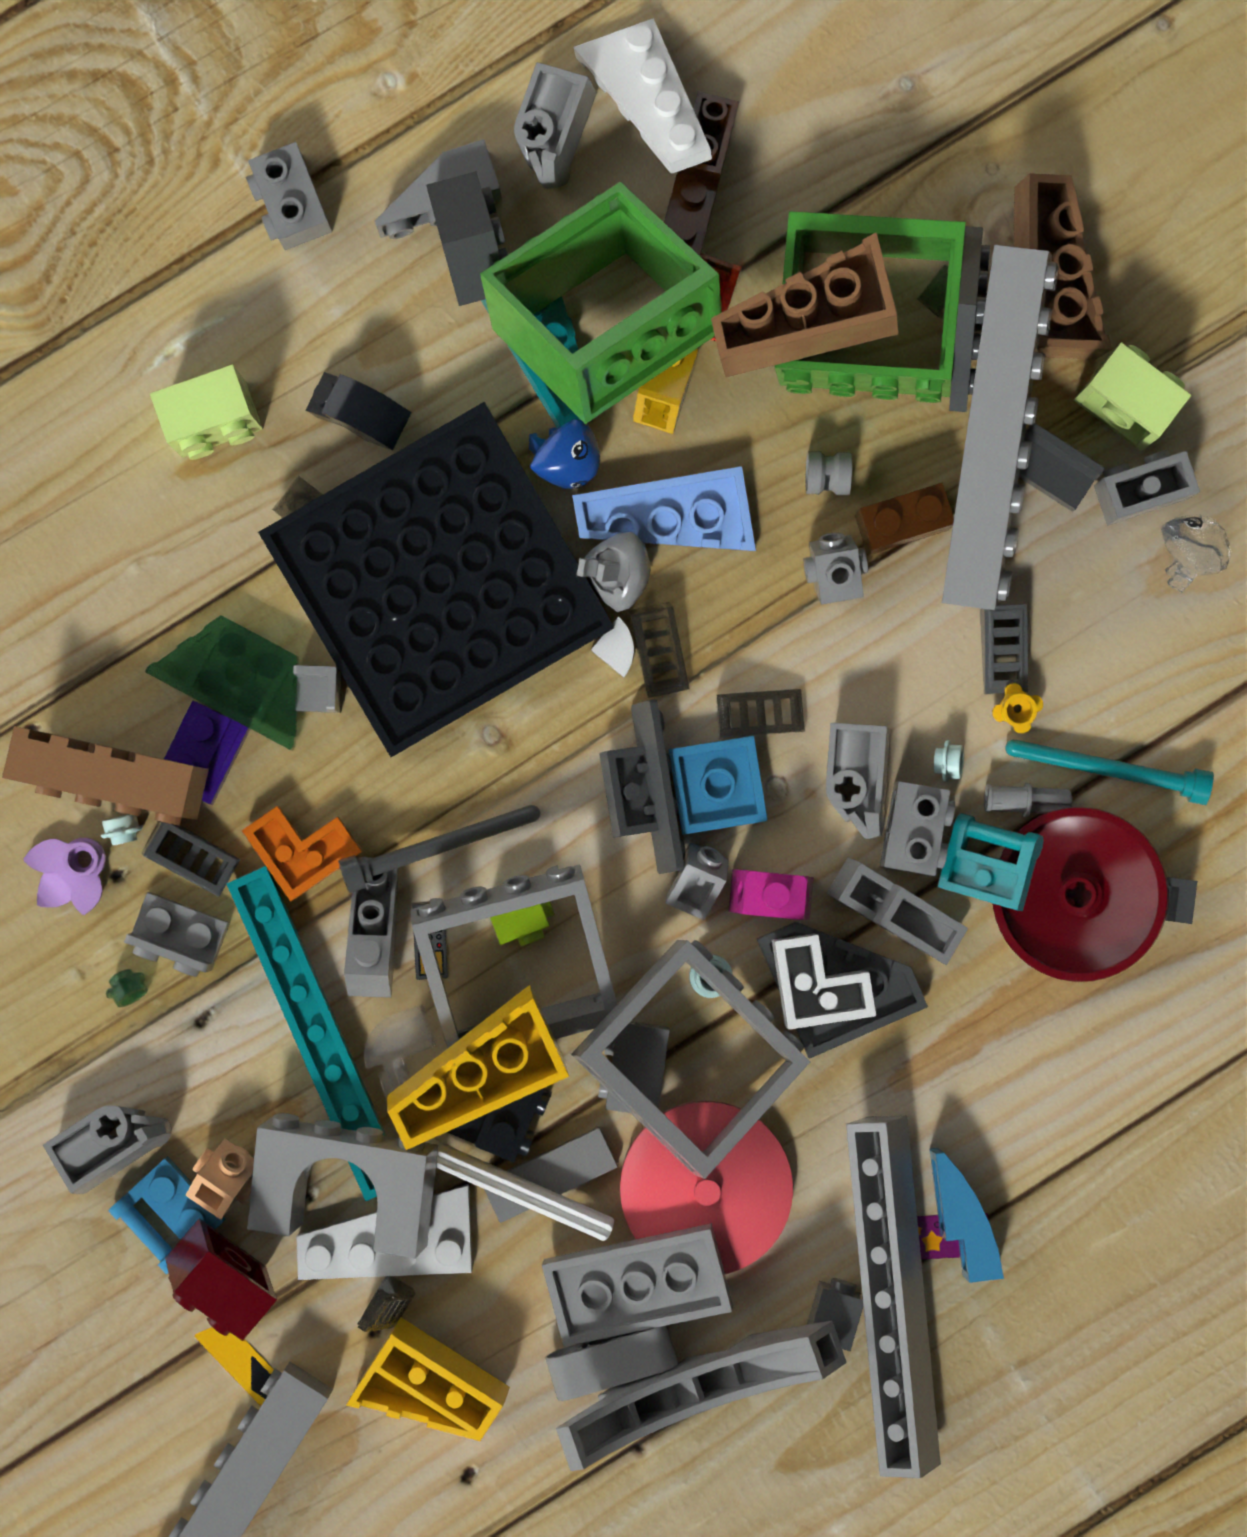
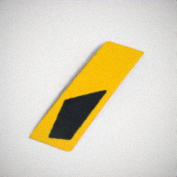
(238, 1360)

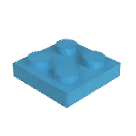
(718, 785)

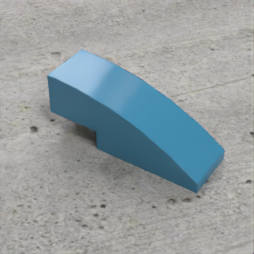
(964, 1220)

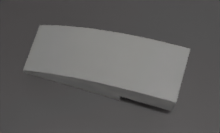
(897, 910)

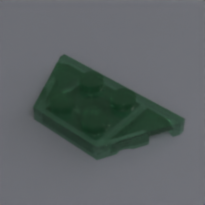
(237, 677)

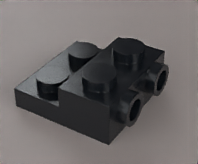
(506, 1129)

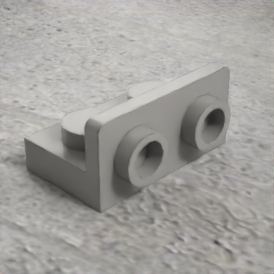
(177, 934)

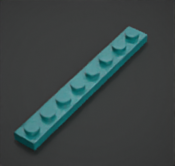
(305, 1007)

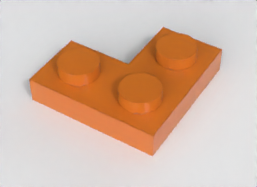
(295, 861)

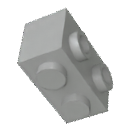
(289, 197)
(1146, 488)
(917, 828)

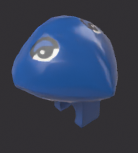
(567, 456)

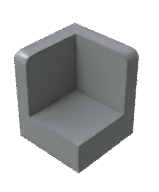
(318, 689)

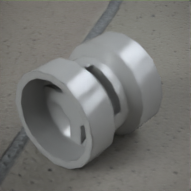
(828, 473)

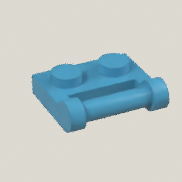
(165, 1193)

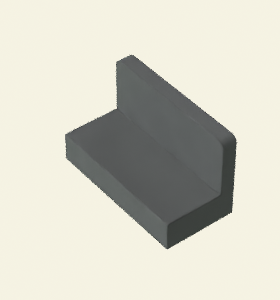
(1058, 468)

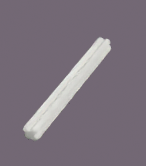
(523, 1191)

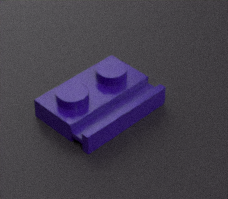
(208, 742)

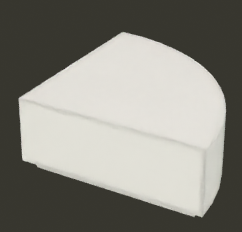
(616, 648)

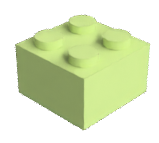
(1133, 396)
(207, 412)

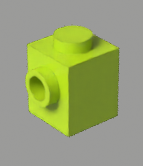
(523, 924)

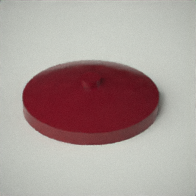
(1091, 897)

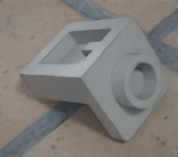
(699, 882)

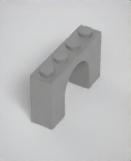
(400, 1177)

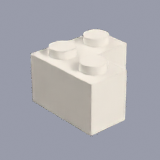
(812, 997)

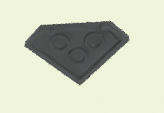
(969, 316)
(892, 983)

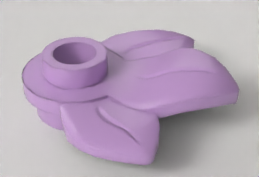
(63, 875)

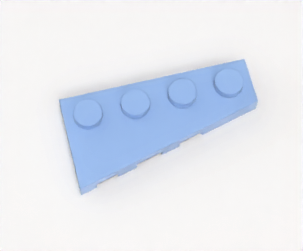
(680, 511)

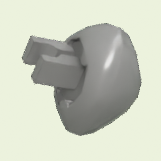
(617, 570)

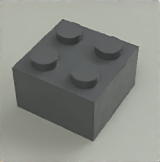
(467, 232)

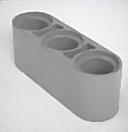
(610, 1362)

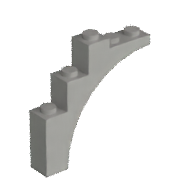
(697, 1385)

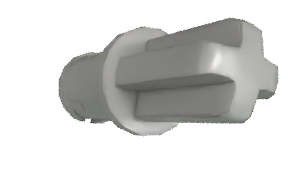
(1026, 799)

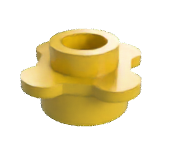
(1020, 720)

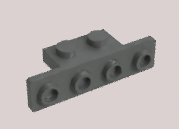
(641, 789)

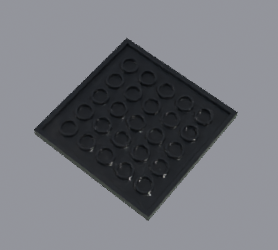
(436, 579)

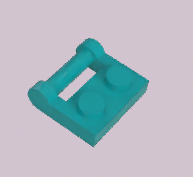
(987, 876)

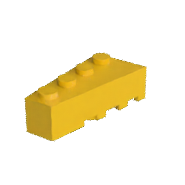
(481, 1072)

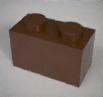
(904, 519)

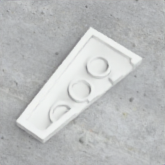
(648, 91)
(347, 1246)

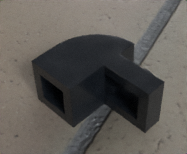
(359, 409)

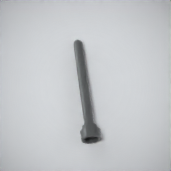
(360, 871)

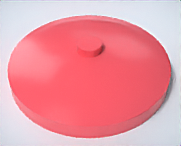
(742, 1197)

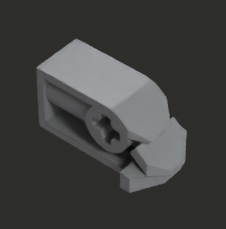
(559, 105)
(863, 755)
(90, 1155)

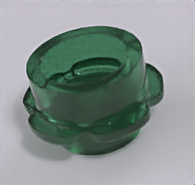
(126, 987)

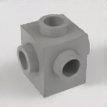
(836, 568)

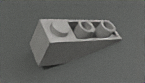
(414, 205)
(372, 937)

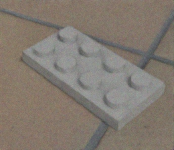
(637, 1285)

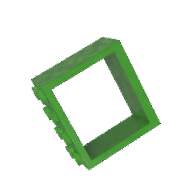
(897, 239)
(633, 348)

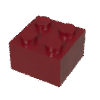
(219, 1281)

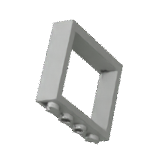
(516, 894)
(755, 1014)

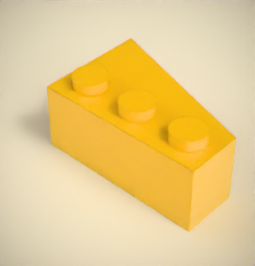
(429, 1384)

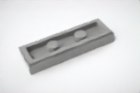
(560, 1169)

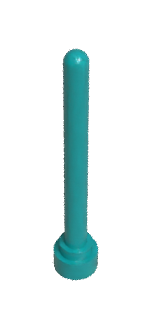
(1193, 785)

